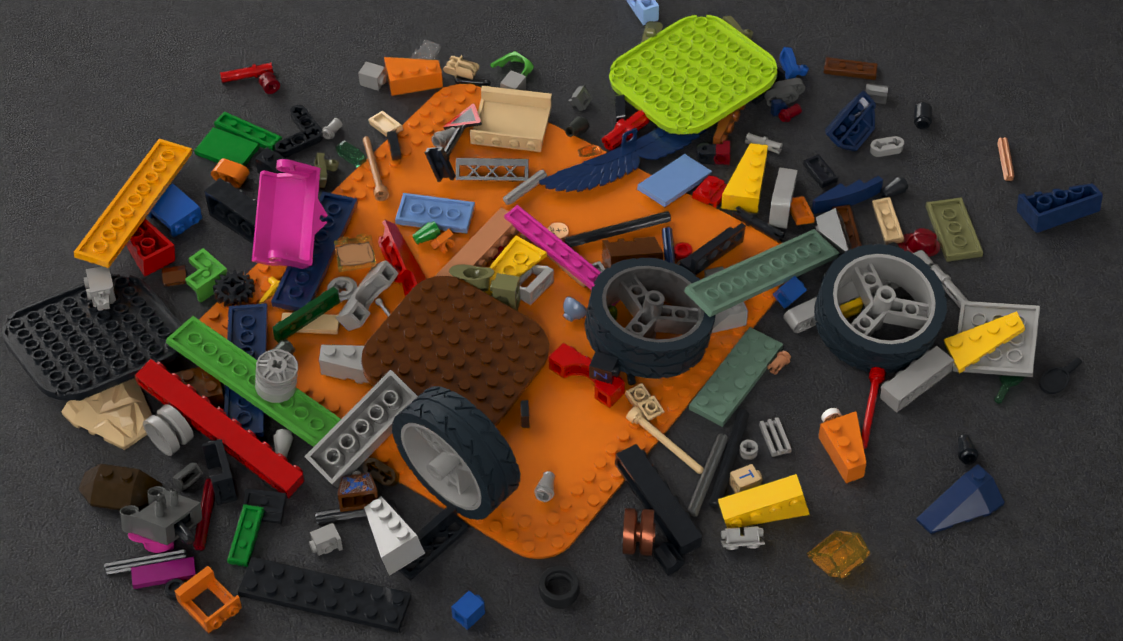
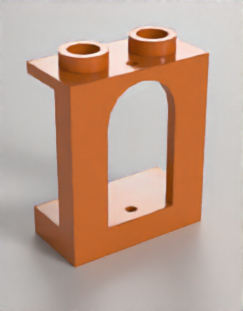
(198, 584)

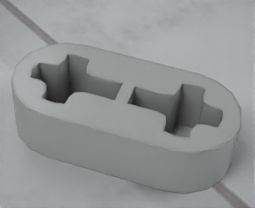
(886, 146)

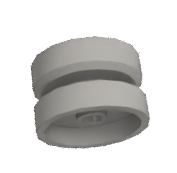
(168, 429)

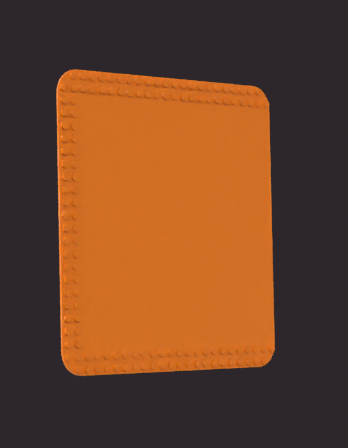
(568, 426)

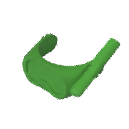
(514, 57)

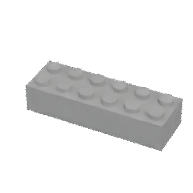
(361, 429)

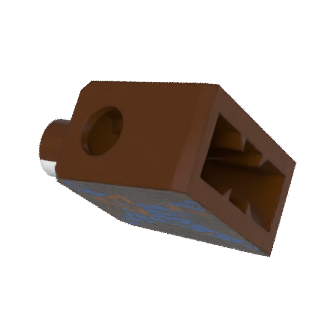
(356, 491)

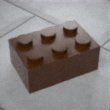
(203, 384)

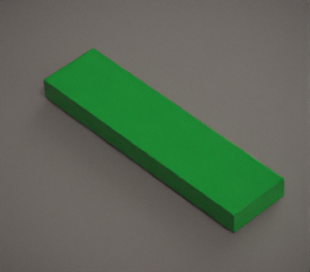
(247, 130)

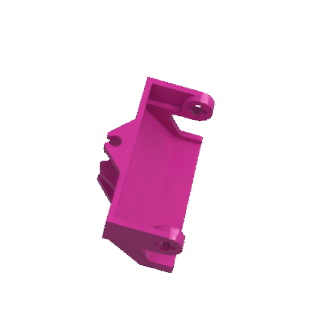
(287, 215)

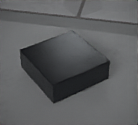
(525, 414)

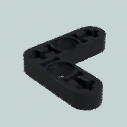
(307, 132)

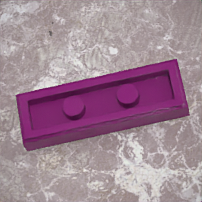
(163, 572)

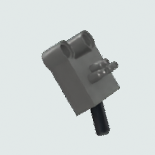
(164, 518)

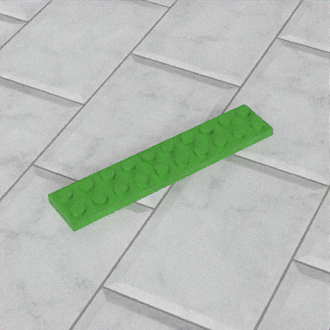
(238, 372)

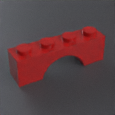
(568, 362)

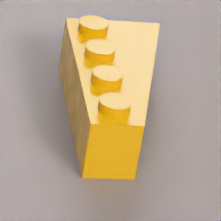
(747, 180)
(764, 503)

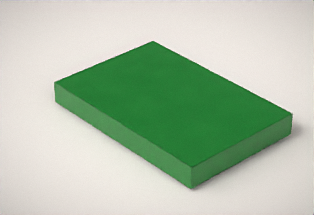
(227, 146)

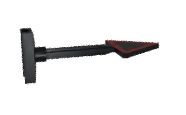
(438, 156)

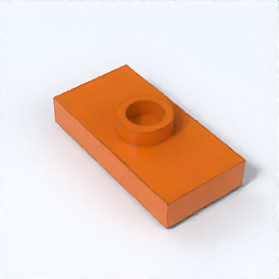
(801, 211)

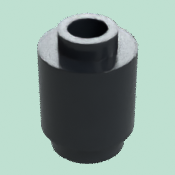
(922, 115)

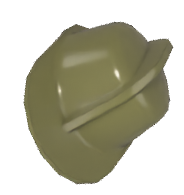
(473, 275)

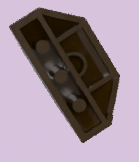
(116, 487)

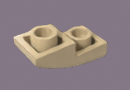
(641, 398)

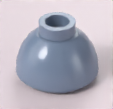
(573, 309)

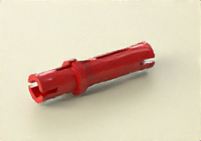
(253, 71)

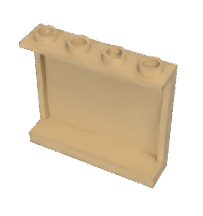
(512, 118)

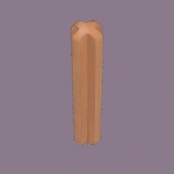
(1005, 158)

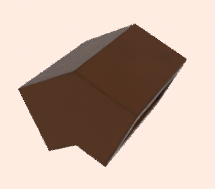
(174, 276)

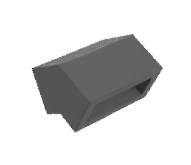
(877, 92)
(184, 473)

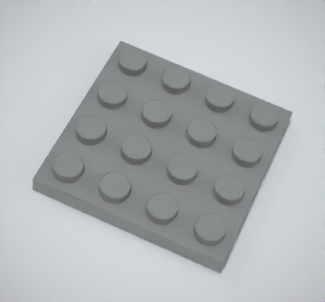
(1013, 357)

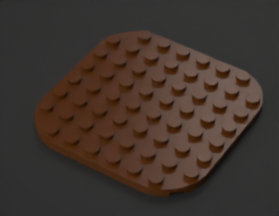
(459, 341)

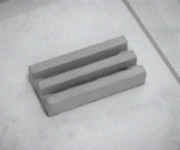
(763, 426)

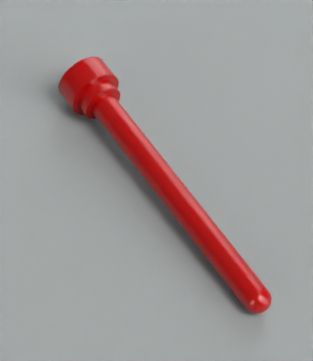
(876, 377)

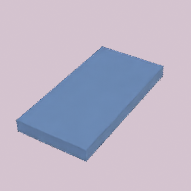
(674, 180)
(447, 213)

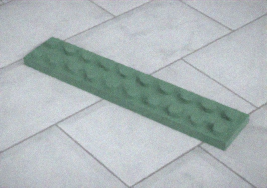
(761, 272)

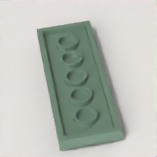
(735, 376)

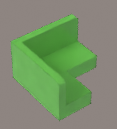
(207, 272)

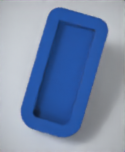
(789, 64)

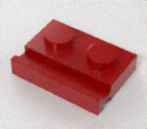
(710, 191)

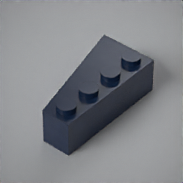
(1059, 206)

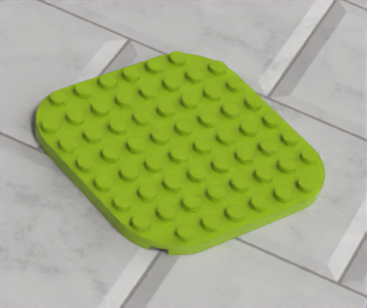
(693, 74)

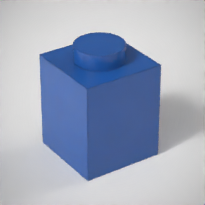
(789, 292)
(468, 609)

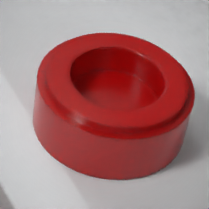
(682, 250)

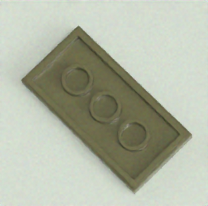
(954, 229)

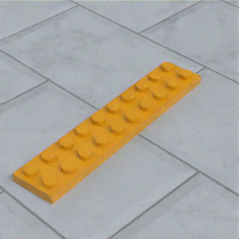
(132, 203)

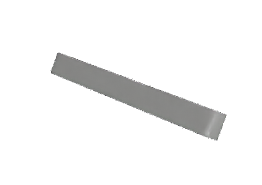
(802, 316)

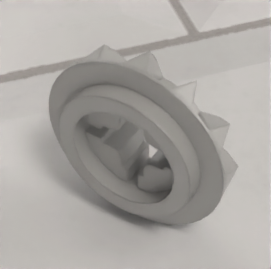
(341, 283)

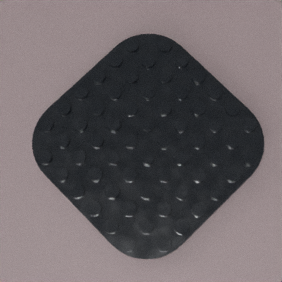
(83, 351)

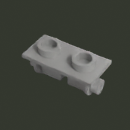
(750, 538)

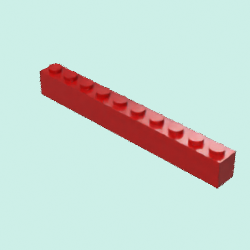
(216, 425)

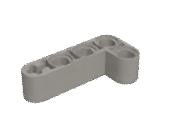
(782, 197)

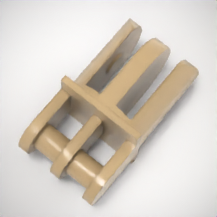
(461, 67)

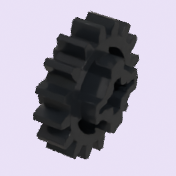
(234, 288)

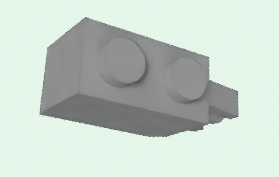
(100, 287)

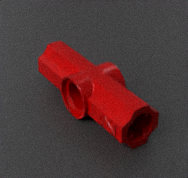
(614, 138)

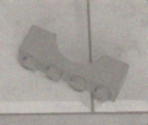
(376, 281)

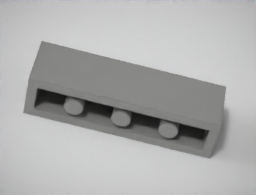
(916, 378)

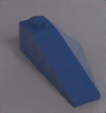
(966, 499)

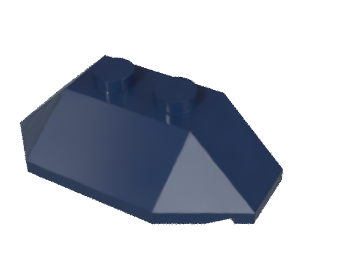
(853, 123)

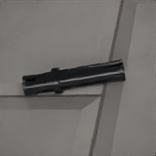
(758, 224)

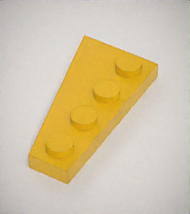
(516, 259)
(974, 343)

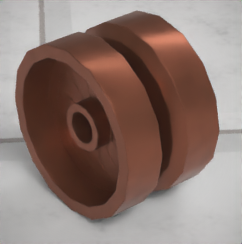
(638, 531)

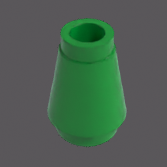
(426, 233)

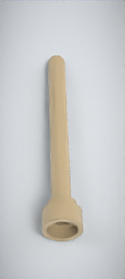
(635, 416)

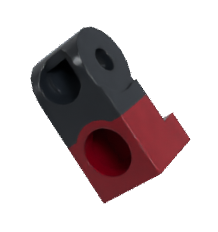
(714, 153)

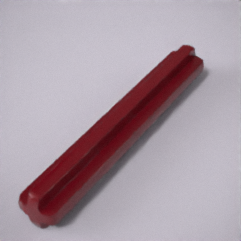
(206, 508)

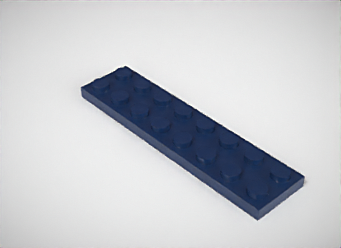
(302, 285)
(249, 332)

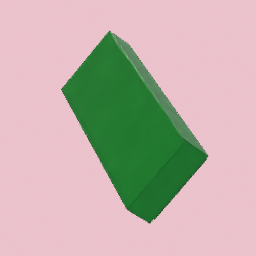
(245, 535)

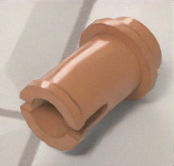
(782, 359)

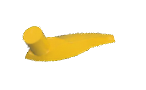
(271, 291)

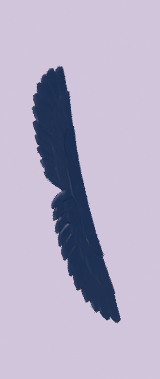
(618, 161)

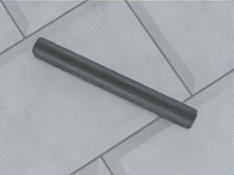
(707, 475)

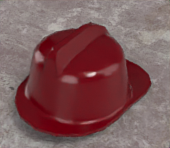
(921, 239)

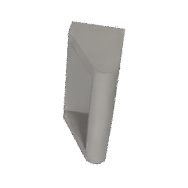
(544, 279)

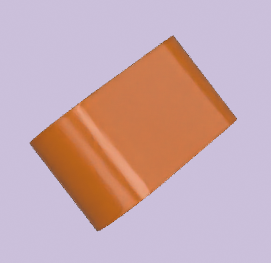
(230, 172)

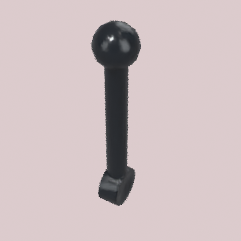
(486, 83)

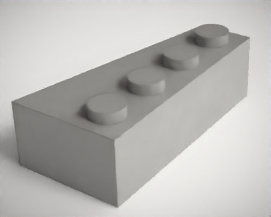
(342, 362)
(394, 538)

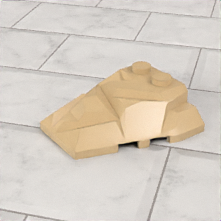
(113, 414)

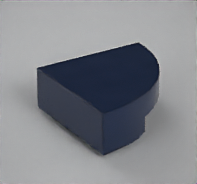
(777, 105)

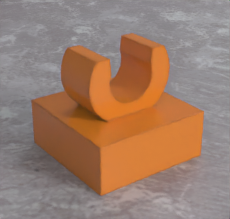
(442, 240)

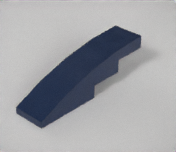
(847, 195)

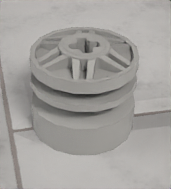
(276, 375)

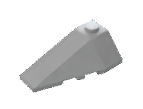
(729, 318)

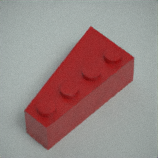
(150, 248)

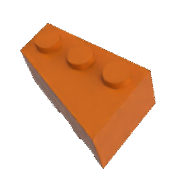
(412, 75)
(844, 445)

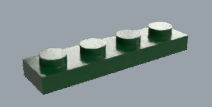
(306, 314)

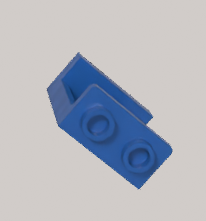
(176, 210)

